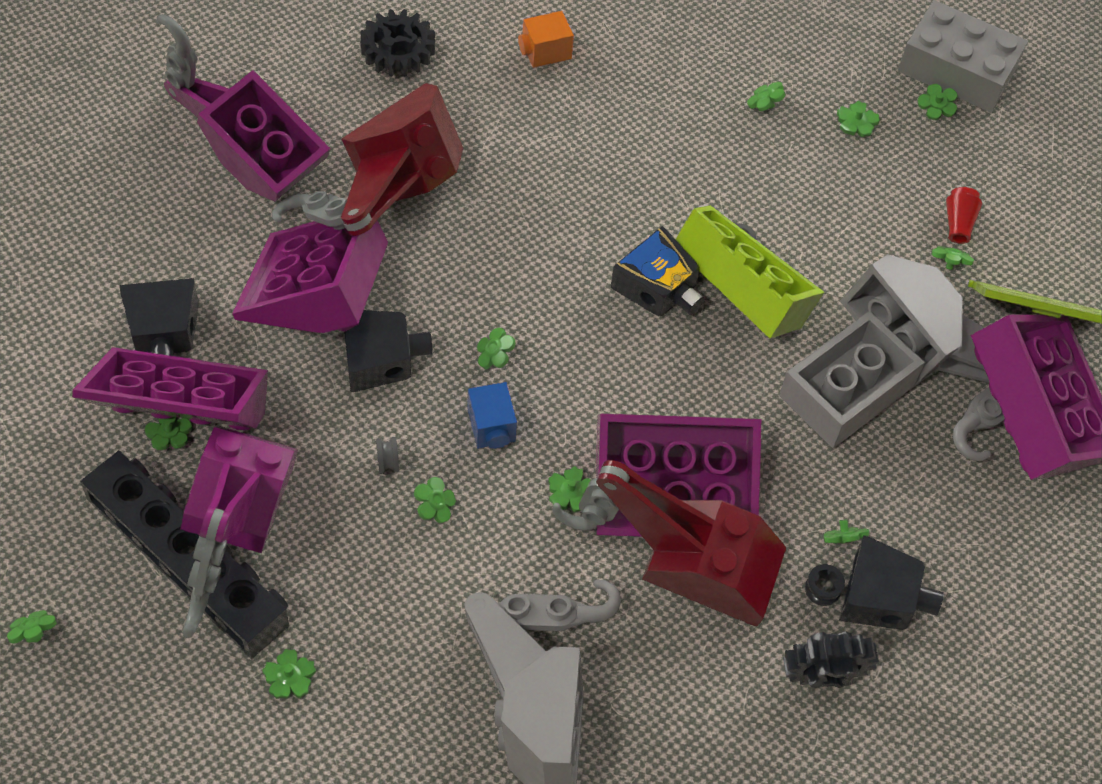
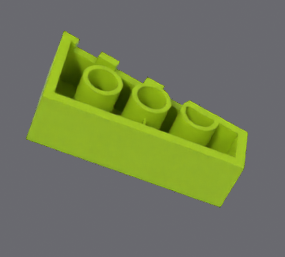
(748, 273)

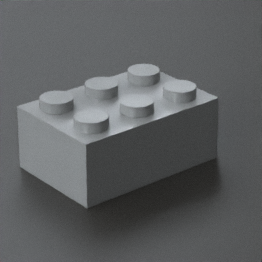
(962, 55)
(851, 379)

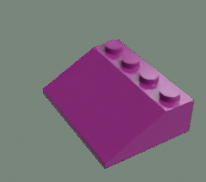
(312, 278)
(176, 388)
(1043, 392)
(684, 457)

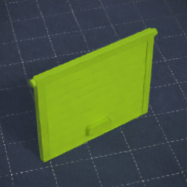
(1039, 304)

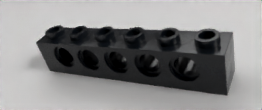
(117, 480)

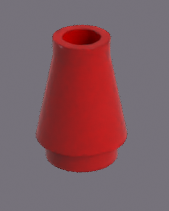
(962, 212)

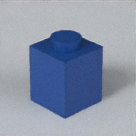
(492, 415)

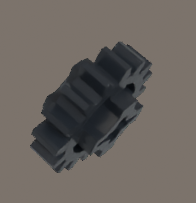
(397, 42)
(830, 659)

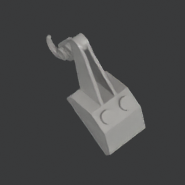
(929, 319)
(538, 688)

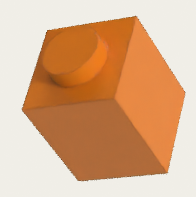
(546, 39)

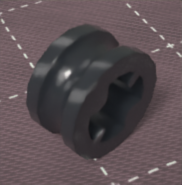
(829, 573)

